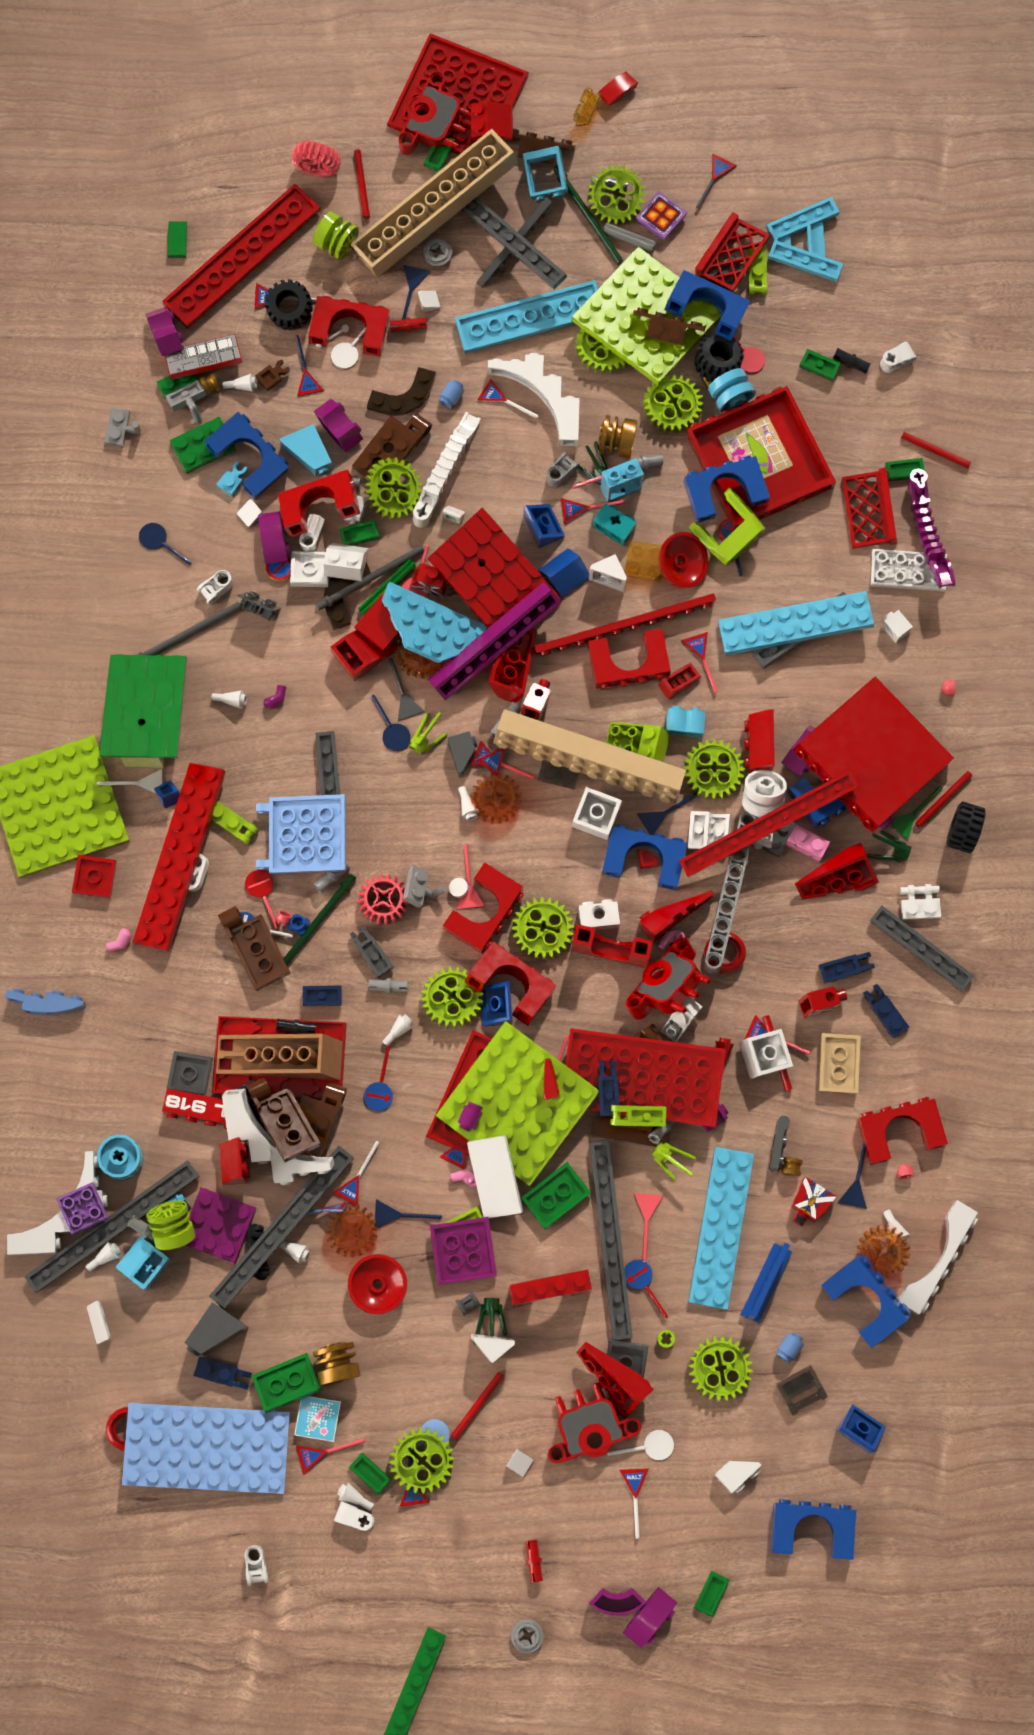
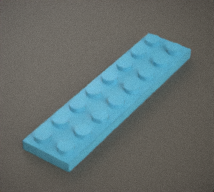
(522, 317)
(796, 623)
(721, 1228)

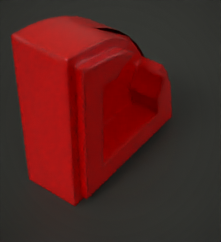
(647, 859)

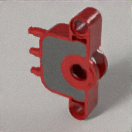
(438, 123)
(668, 987)
(589, 1418)

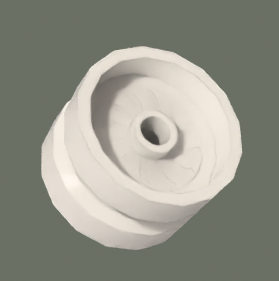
(763, 792)

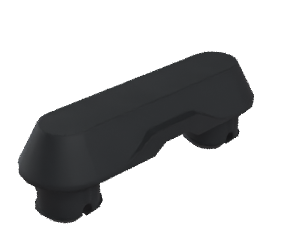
(253, 1234)

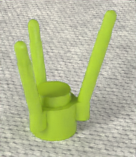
(419, 742)
(662, 1152)

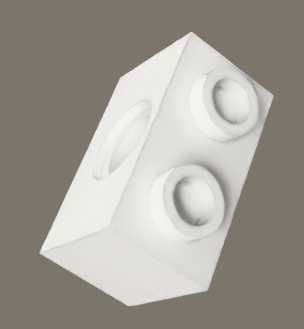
(610, 912)

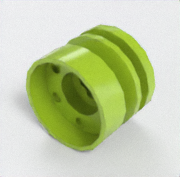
(335, 235)
(171, 1225)

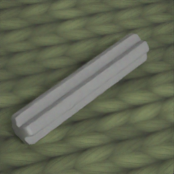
(629, 237)

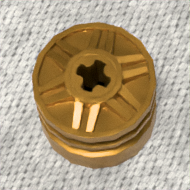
(617, 436)
(336, 1363)

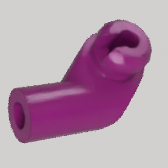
(277, 699)

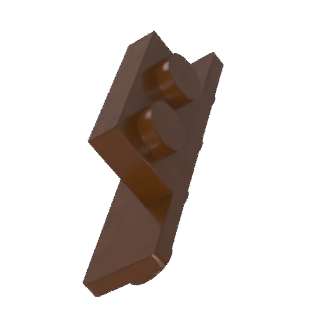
(531, 142)
(665, 328)
(635, 1134)

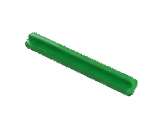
(396, 578)

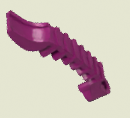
(930, 543)

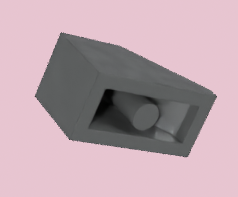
(462, 750)

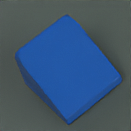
(167, 794)

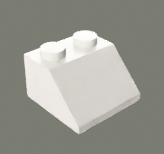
(345, 561)
(765, 1054)

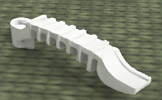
(439, 475)

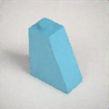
(308, 450)

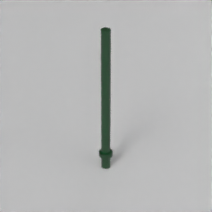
(590, 218)
(344, 886)

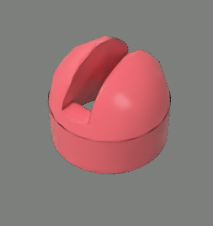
(948, 687)
(283, 917)
(905, 1171)

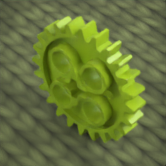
(620, 176)
(584, 346)
(657, 410)
(392, 505)
(713, 753)
(547, 911)
(440, 1009)
(702, 1371)
(409, 1473)

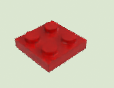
(94, 876)

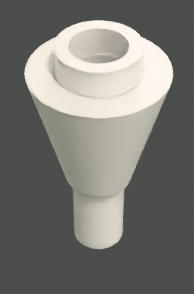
(245, 383)
(236, 699)
(468, 811)
(400, 1027)
(894, 1223)
(296, 1251)
(108, 1253)
(349, 1494)

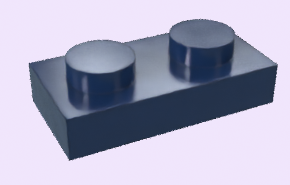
(322, 995)

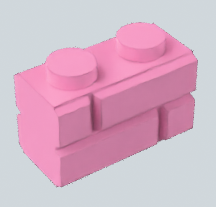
(807, 843)

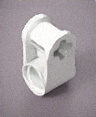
(897, 358)
(214, 587)
(351, 1515)
(256, 1567)

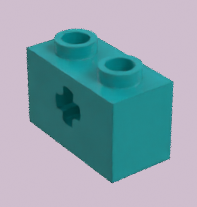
(620, 531)

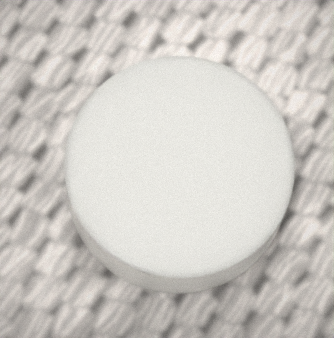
(459, 888)

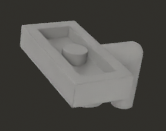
(187, 396)
(119, 427)
(416, 887)

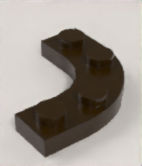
(405, 402)
(337, 613)

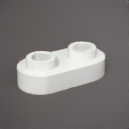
(199, 873)

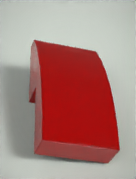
(617, 88)

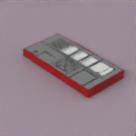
(203, 357)

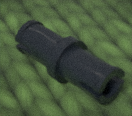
(851, 360)
(295, 1026)

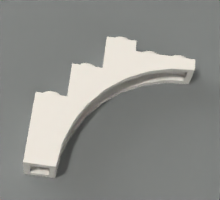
(548, 388)
(243, 1124)
(45, 1237)

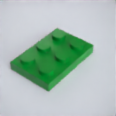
(191, 448)
(556, 1195)
(286, 1383)

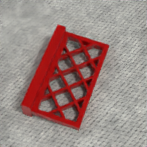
(717, 249)
(884, 502)

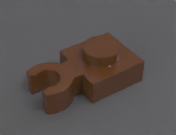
(271, 376)

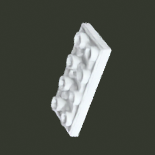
(902, 570)
(495, 1176)

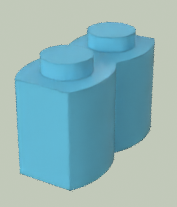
(685, 722)

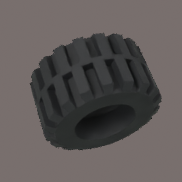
(284, 290)
(717, 346)
(966, 827)

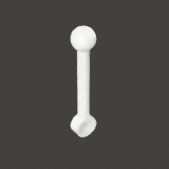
(345, 328)

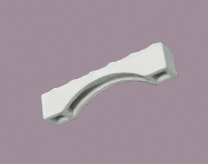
(957, 1223)

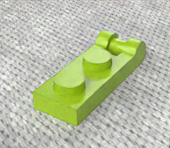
(758, 273)
(233, 823)
(639, 1115)

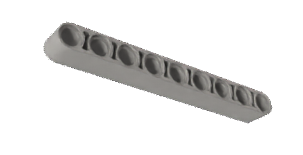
(729, 901)

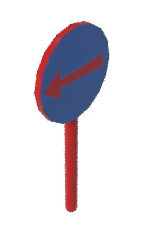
(378, 1094)
(639, 1276)

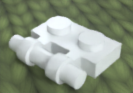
(920, 908)

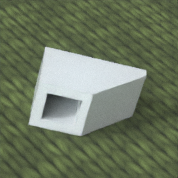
(680, 1021)
(735, 1473)

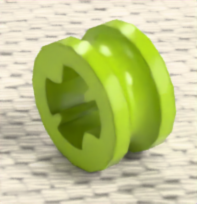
(672, 1339)

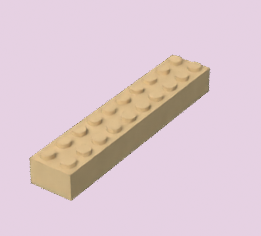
(434, 203)
(589, 756)

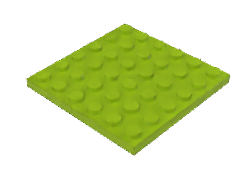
(646, 285)
(56, 807)
(511, 1089)

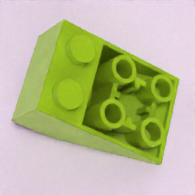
(640, 739)

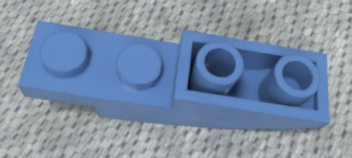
(52, 1004)

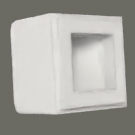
(428, 300)
(249, 513)
(453, 514)
(519, 1463)

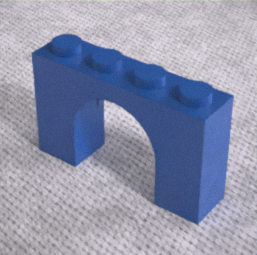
(694, 288)
(239, 430)
(745, 472)
(821, 815)
(624, 840)
(892, 1311)
(841, 1521)

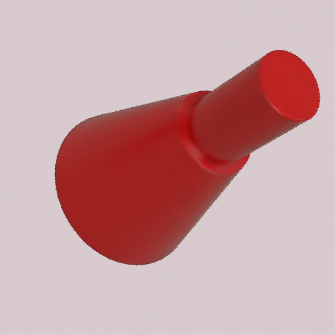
(725, 1044)

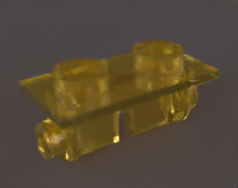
(584, 114)

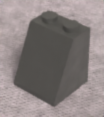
(213, 1331)

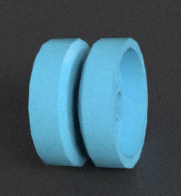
(731, 389)
(108, 1157)

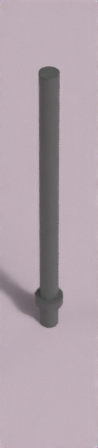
(328, 601)
(192, 630)

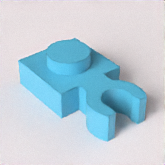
(231, 480)

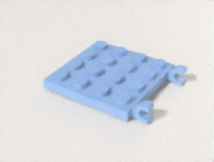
(305, 834)

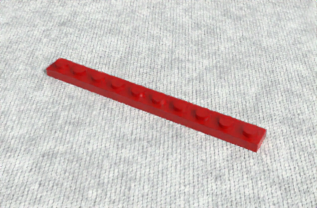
(617, 627)
(769, 823)

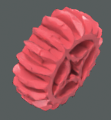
(316, 159)
(373, 886)

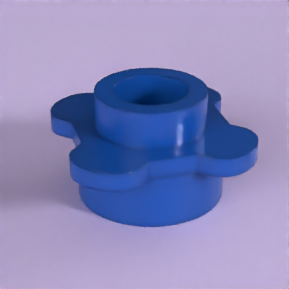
(304, 922)

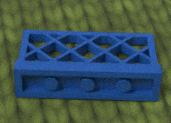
(766, 1282)

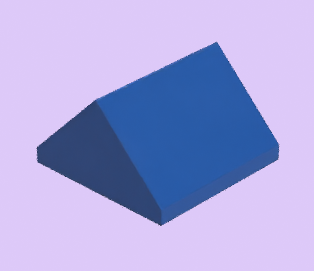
(543, 524)
(565, 572)
(496, 1004)
(861, 1429)

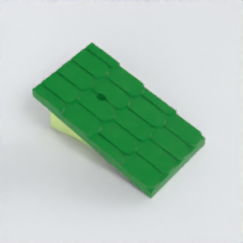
(143, 709)

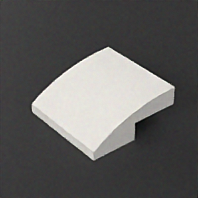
(707, 828)

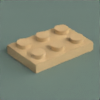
(839, 1063)

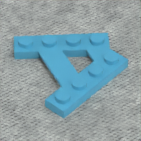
(814, 259)

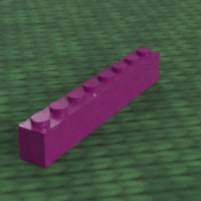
(494, 641)

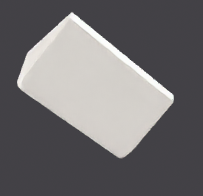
(98, 1322)

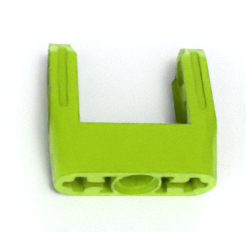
(739, 539)

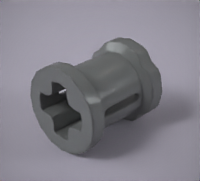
(468, 1303)

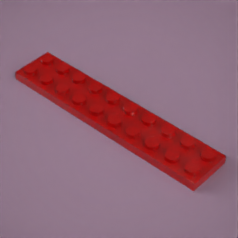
(241, 255)
(179, 857)

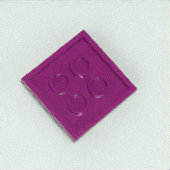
(219, 1224)
(463, 1250)

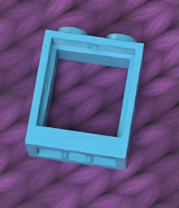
(543, 155)
(623, 476)

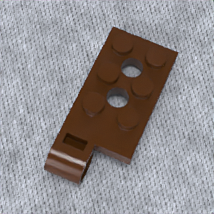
(400, 436)
(244, 937)
(273, 1108)
(322, 1114)

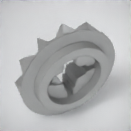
(432, 246)
(536, 1638)

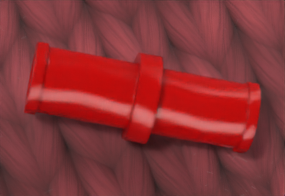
(408, 324)
(534, 1561)

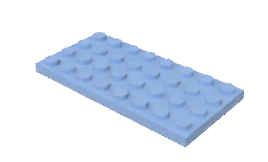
(205, 1448)

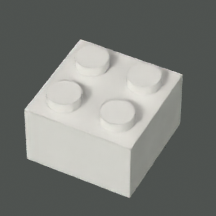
(596, 813)

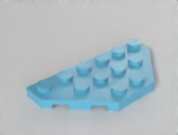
(428, 626)

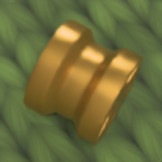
(209, 384)
(792, 1166)

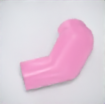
(670, 937)
(121, 942)
(464, 1175)

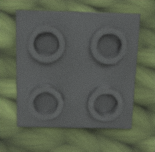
(267, 607)

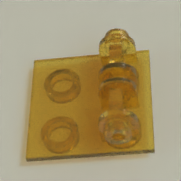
(643, 561)

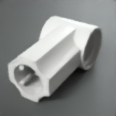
(314, 526)

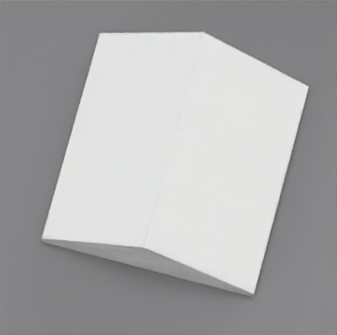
(608, 573)
(493, 1346)

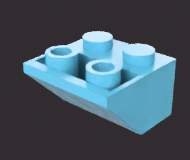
(143, 1263)

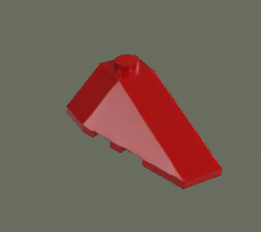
(512, 667)
(843, 872)
(665, 918)
(621, 1383)

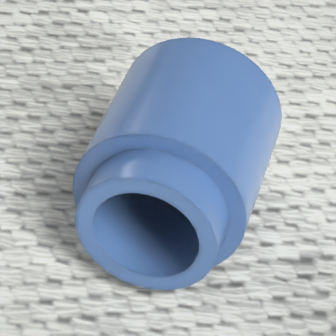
(451, 394)
(790, 1347)

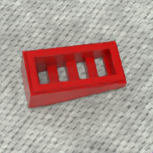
(669, 687)
(550, 1083)

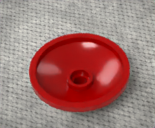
(691, 558)
(372, 1270)

